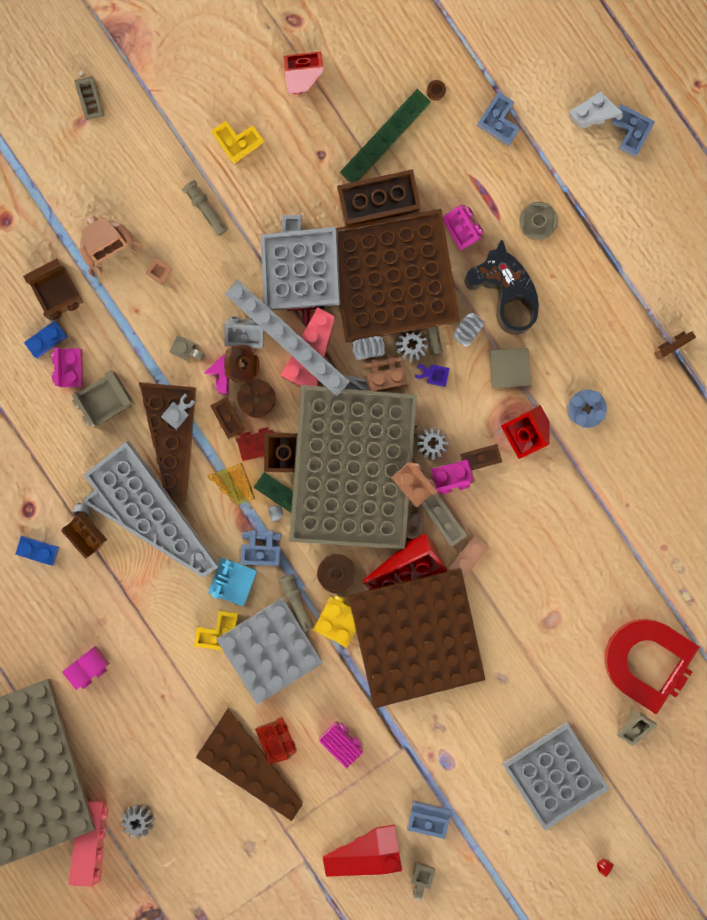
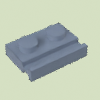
(429, 819)

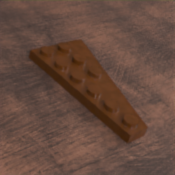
(170, 444)
(242, 761)

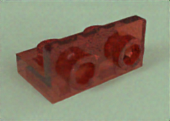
(252, 445)
(276, 740)

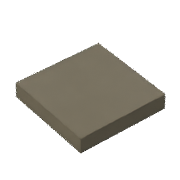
(510, 368)

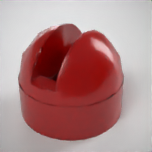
(604, 867)

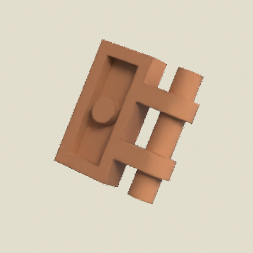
(386, 379)

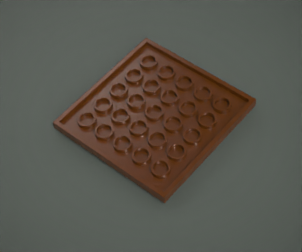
(395, 276)
(417, 637)

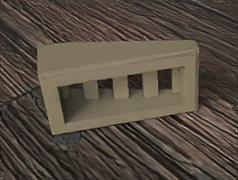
(87, 82)

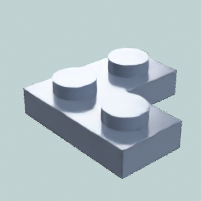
(494, 120)
(637, 130)

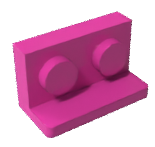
(463, 227)
(67, 368)
(452, 476)

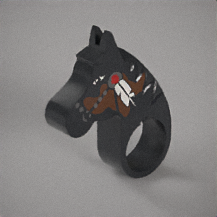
(507, 275)

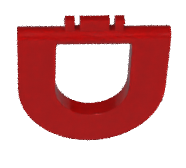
(652, 630)

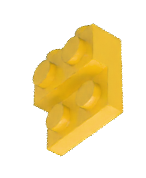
(336, 621)

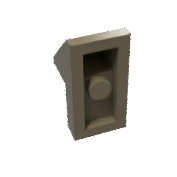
(636, 727)

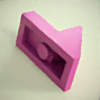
(218, 369)

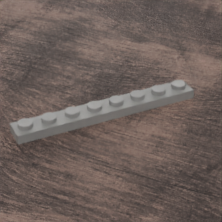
(287, 338)

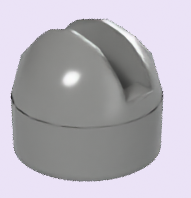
(81, 507)
(275, 512)

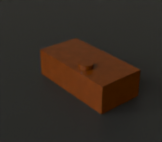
(379, 198)

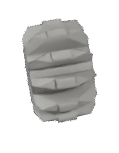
(468, 329)
(368, 347)
(418, 348)
(440, 443)
(137, 828)

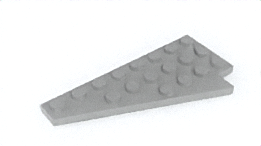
(138, 502)

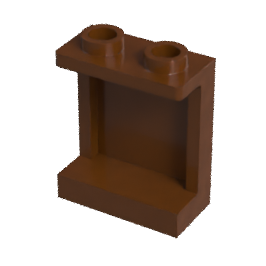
(54, 289)

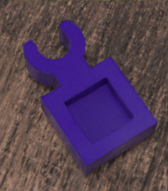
(436, 374)

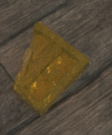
(234, 483)

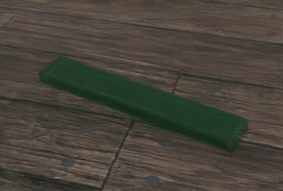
(385, 137)

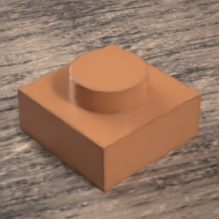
(158, 271)

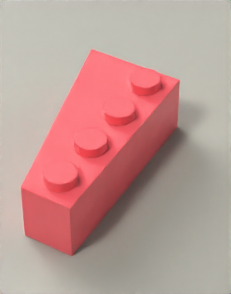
(318, 337)
(88, 849)

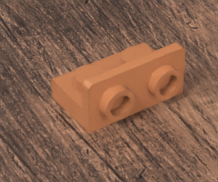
(414, 483)

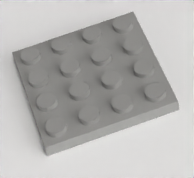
(300, 269)
(269, 651)
(555, 776)

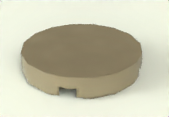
(538, 221)

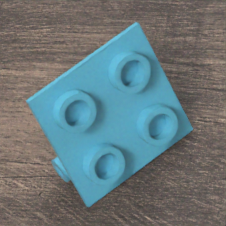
(232, 582)

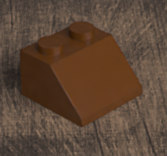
(279, 452)

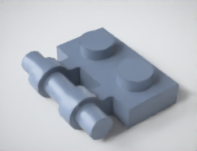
(260, 554)

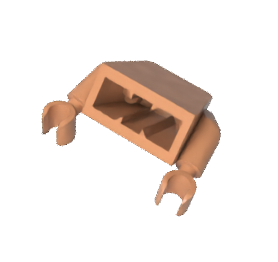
(103, 240)

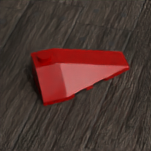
(415, 561)
(367, 855)

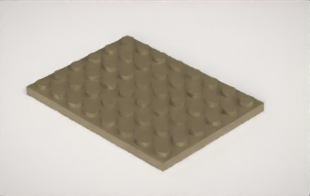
(346, 466)
(38, 776)

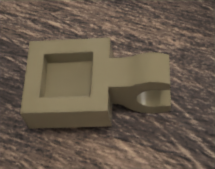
(184, 349)
(422, 879)

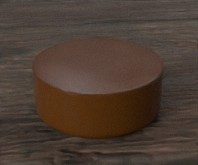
(436, 90)

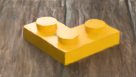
(236, 145)
(207, 637)

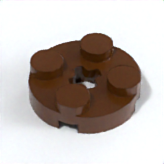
(232, 364)
(247, 392)
(327, 579)

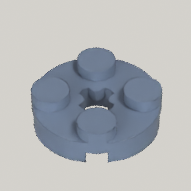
(578, 402)

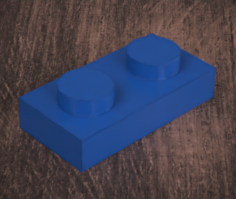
(45, 339)
(37, 550)

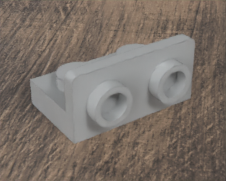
(243, 331)

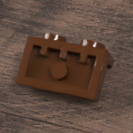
(84, 535)

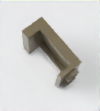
(102, 400)

